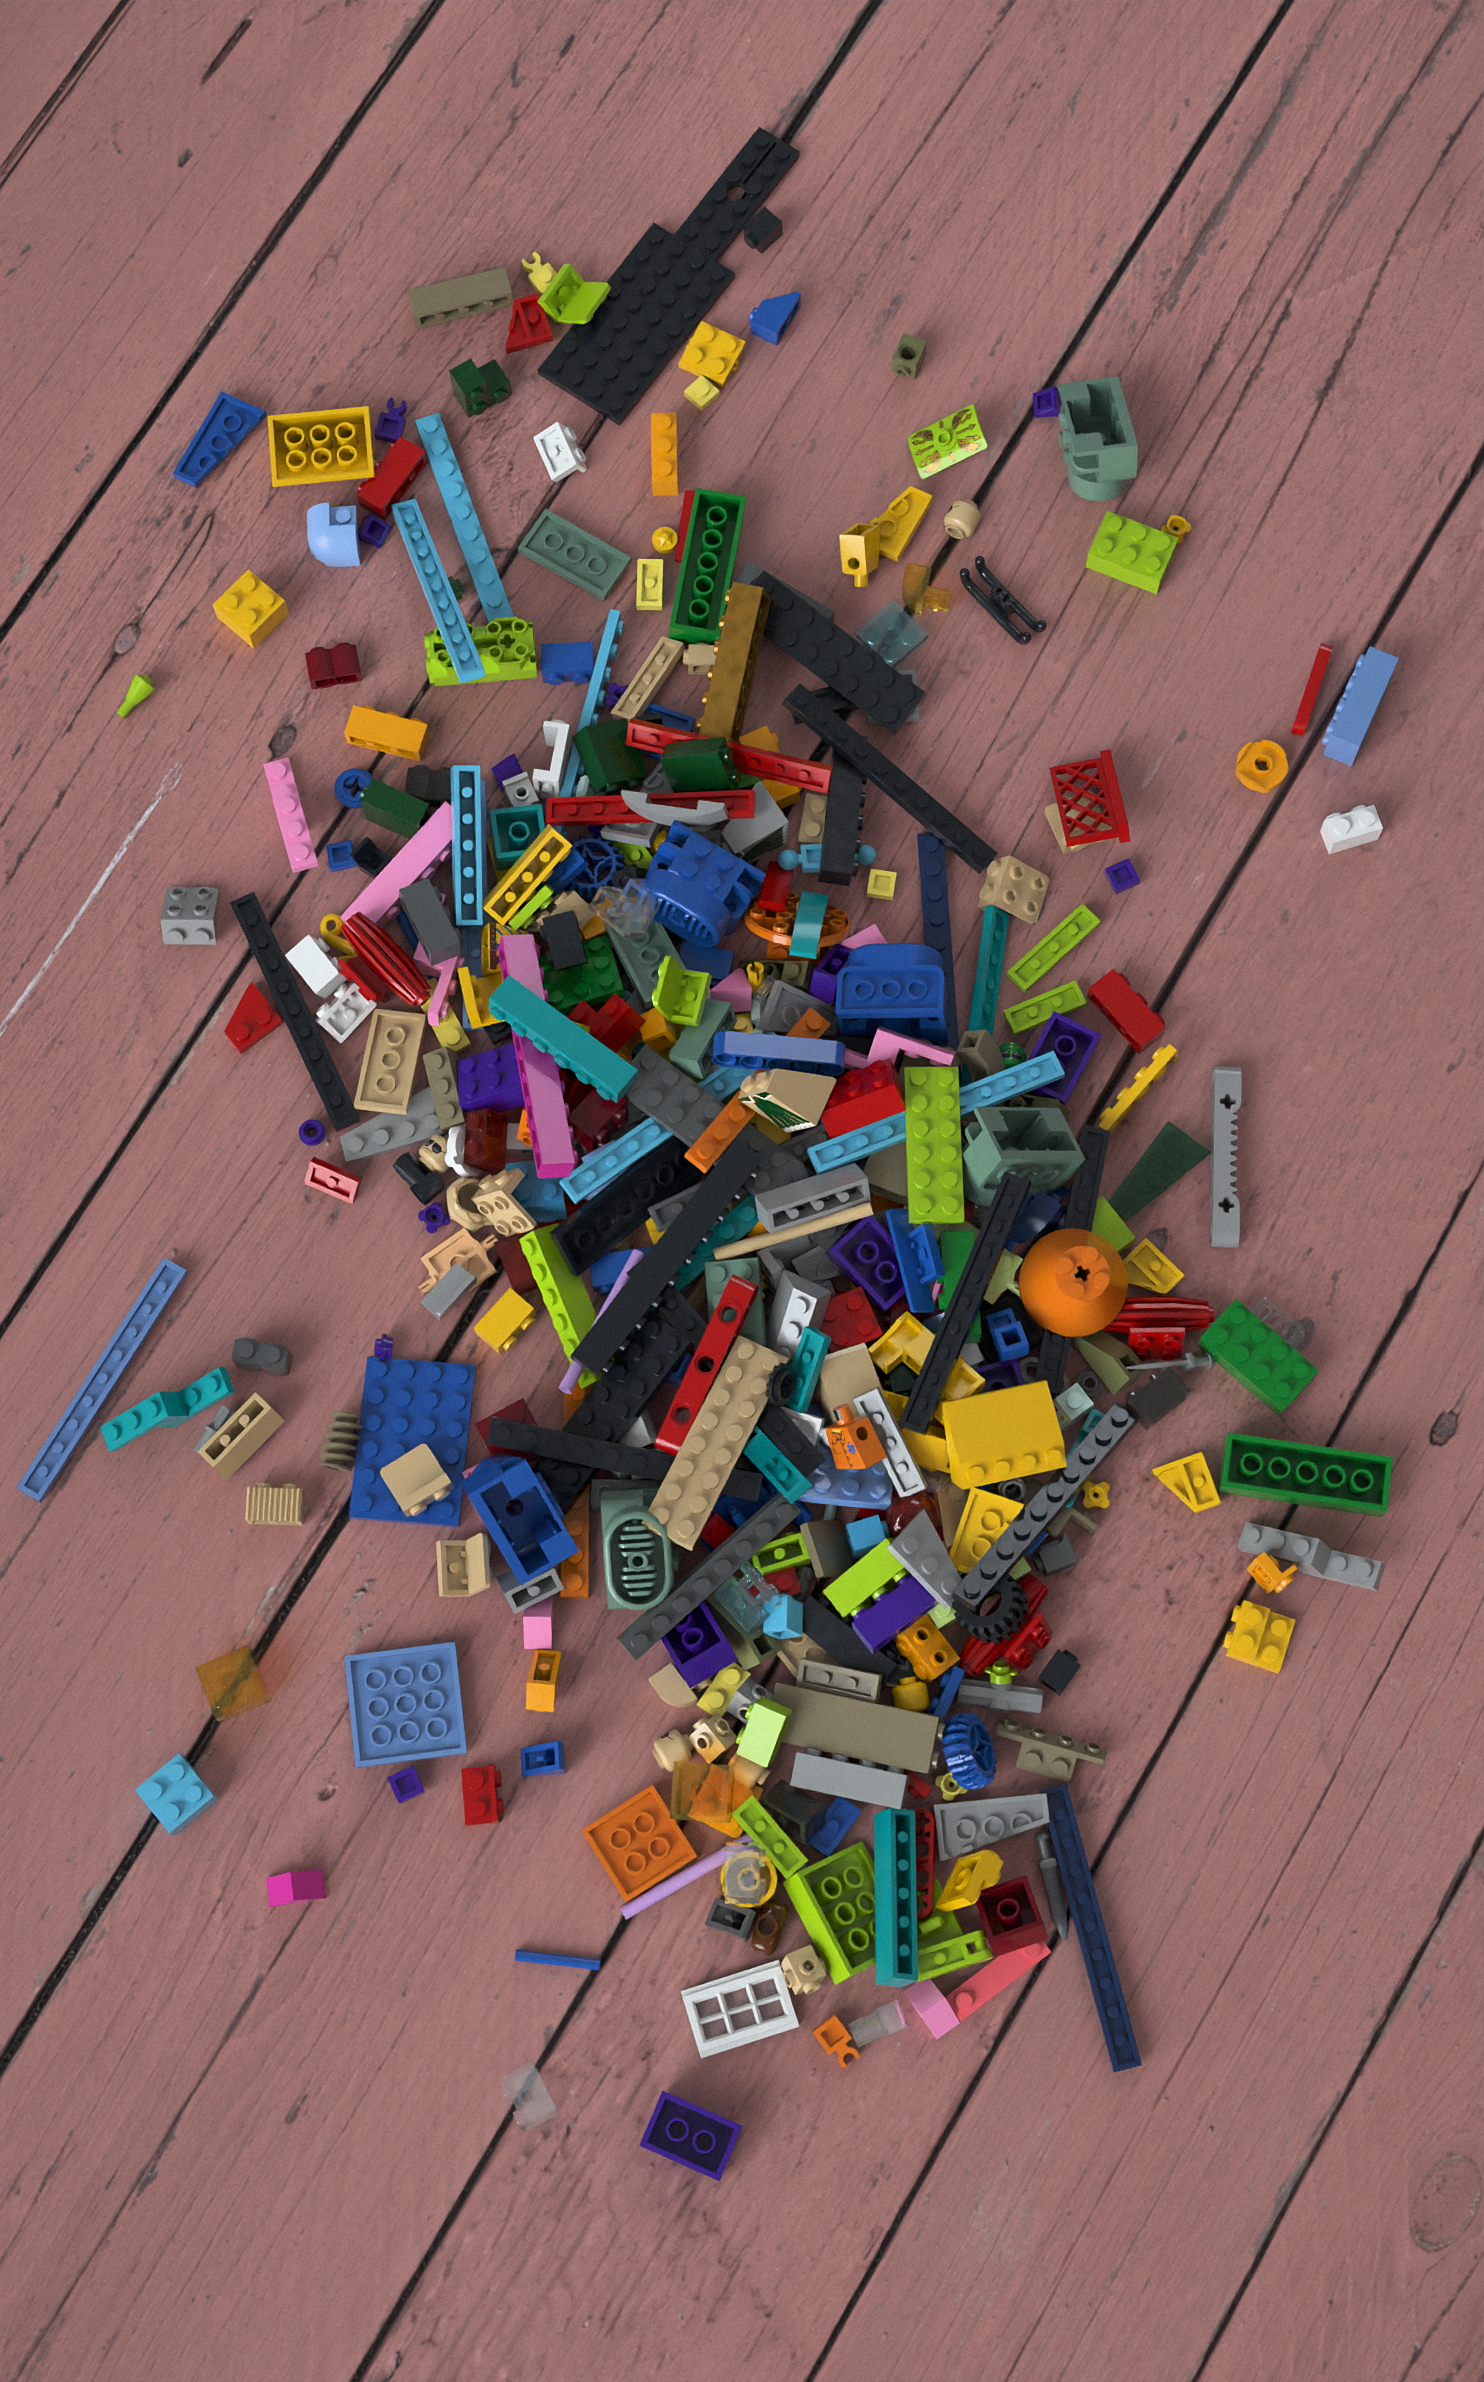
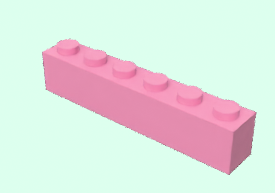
(411, 865)

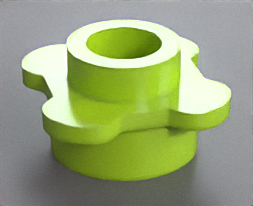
(1001, 1672)

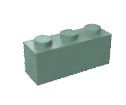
(695, 1045)

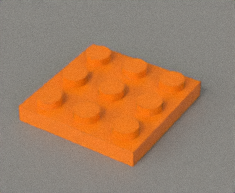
(639, 1843)

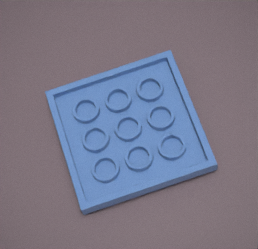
(846, 1487)
(405, 1705)

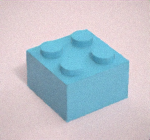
(176, 1794)

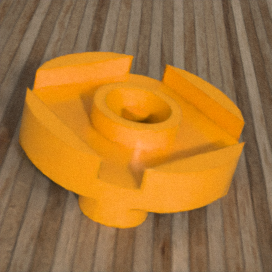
(1256, 779)

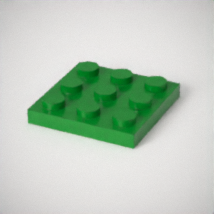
(589, 982)

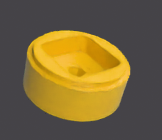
(664, 540)

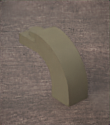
(982, 1059)

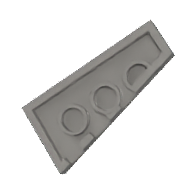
(981, 1822)

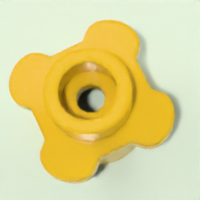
(1179, 522)
(1089, 1499)

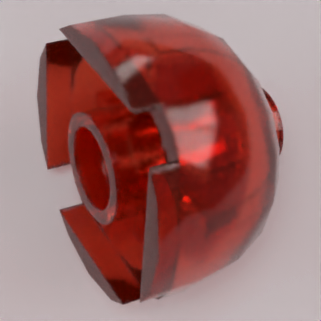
(905, 1508)

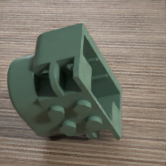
(1097, 438)
(1020, 1142)
(636, 1561)

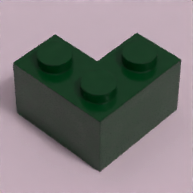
(479, 387)

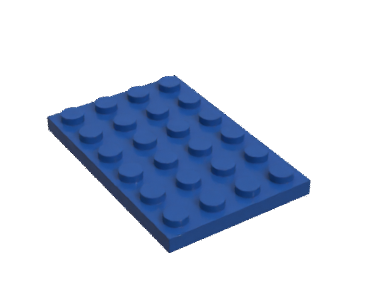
(407, 1407)

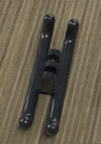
(1000, 603)

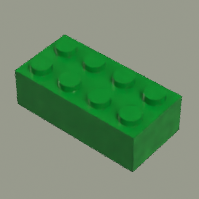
(1257, 1357)

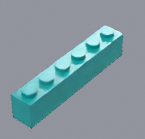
(562, 1039)
(895, 1897)

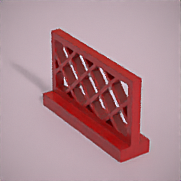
(1109, 790)

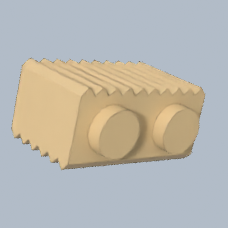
(275, 1505)

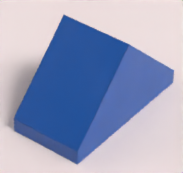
(543, 1759)

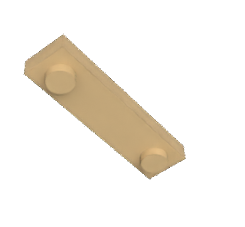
(648, 679)

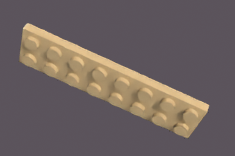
(714, 1443)

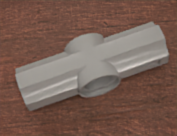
(1000, 1697)

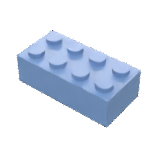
(1358, 705)

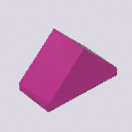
(295, 1887)

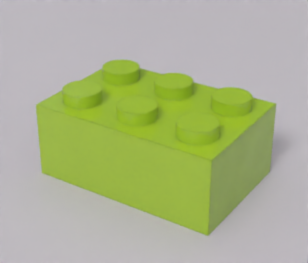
(1131, 552)
(866, 1580)

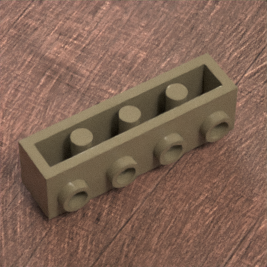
(460, 297)

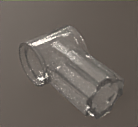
(884, 2021)

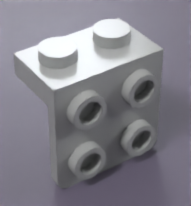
(190, 916)

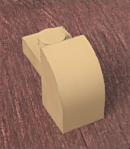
(674, 1689)

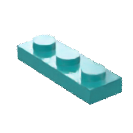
(807, 1366)

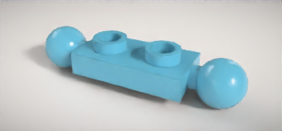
(811, 854)

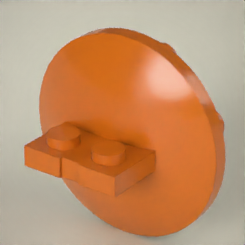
(779, 927)

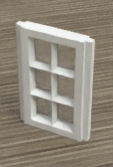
(739, 2009)

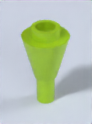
(139, 690)

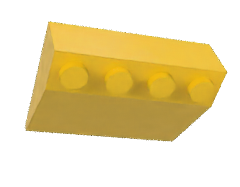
(321, 446)
(1002, 1435)

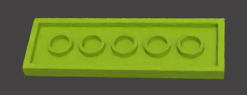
(933, 1145)

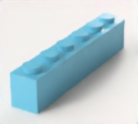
(466, 846)

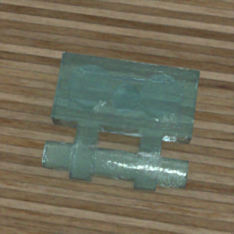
(742, 1604)

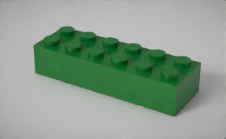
(707, 566)
(1305, 1474)

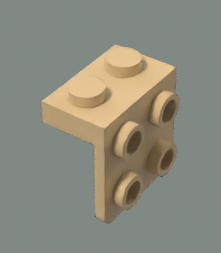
(1054, 820)
(1014, 888)
(563, 903)
(498, 1204)
(416, 1480)
(464, 1566)

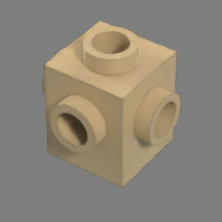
(712, 1737)
(803, 1970)

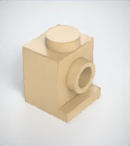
(699, 658)

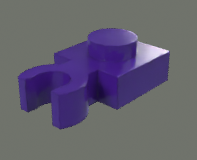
(391, 425)

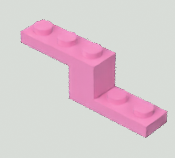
(290, 815)
(446, 972)
(888, 1045)

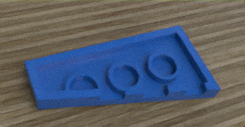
(217, 437)

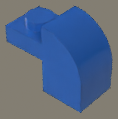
(1007, 1335)

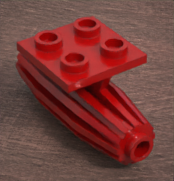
(381, 964)
(1159, 1324)
(1022, 1647)

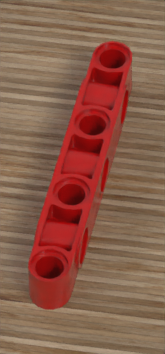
(714, 1346)

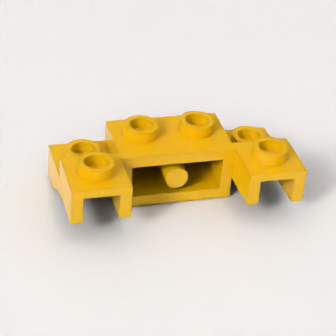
(910, 1343)
(928, 1450)

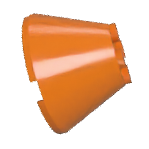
(1067, 1303)

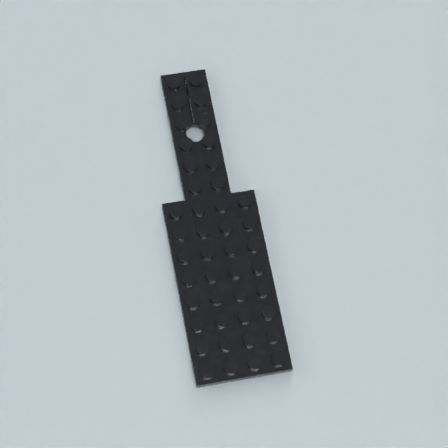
(664, 289)

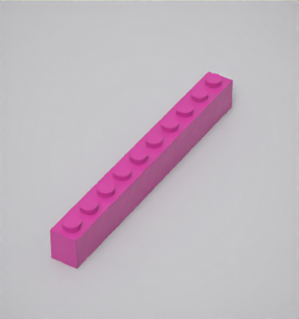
(538, 1070)

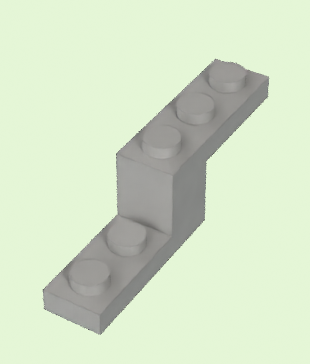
(1312, 1556)

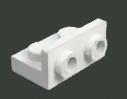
(560, 451)
(344, 1011)

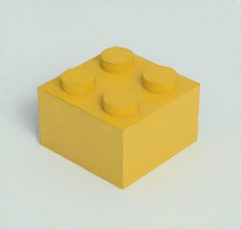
(251, 609)

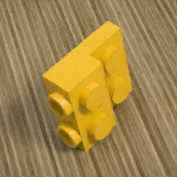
(1258, 1636)
(968, 1879)

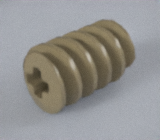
(340, 1441)

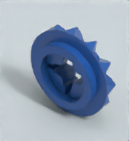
(348, 780)

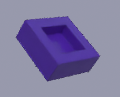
(1122, 876)
(406, 1784)

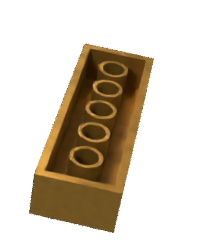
(734, 662)

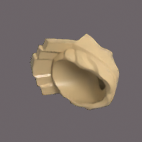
(461, 1206)

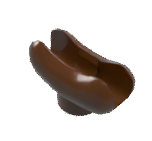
(769, 1927)

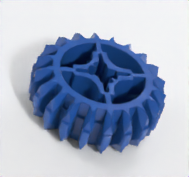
(599, 863)
(969, 1751)

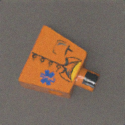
(853, 1441)

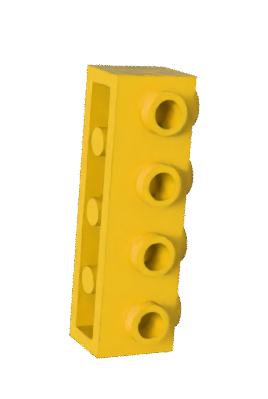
(526, 874)

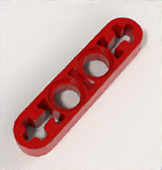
(1311, 689)
(926, 1863)

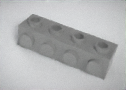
(812, 1198)
(850, 1779)

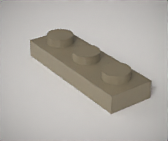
(839, 1680)

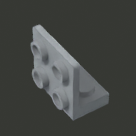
(778, 1257)

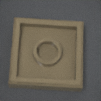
(827, 1547)

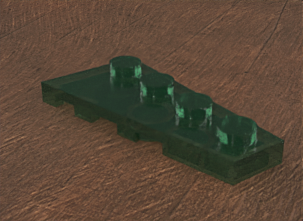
(1160, 1166)

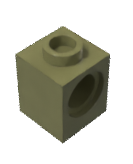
(910, 347)

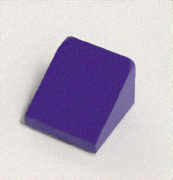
(1047, 402)
(373, 530)
(506, 769)

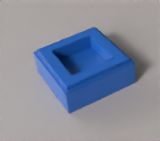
(339, 856)

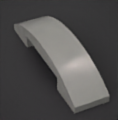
(706, 813)

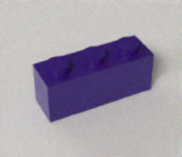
(893, 1613)

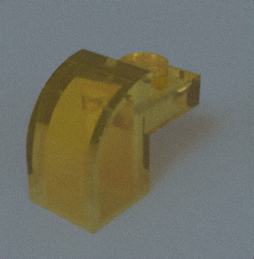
(918, 593)

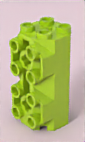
(503, 646)

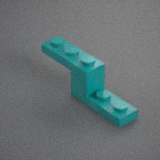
(167, 1409)
(775, 1466)

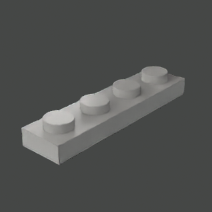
(900, 1460)

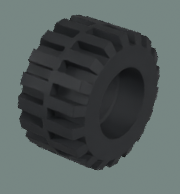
(1003, 1620)

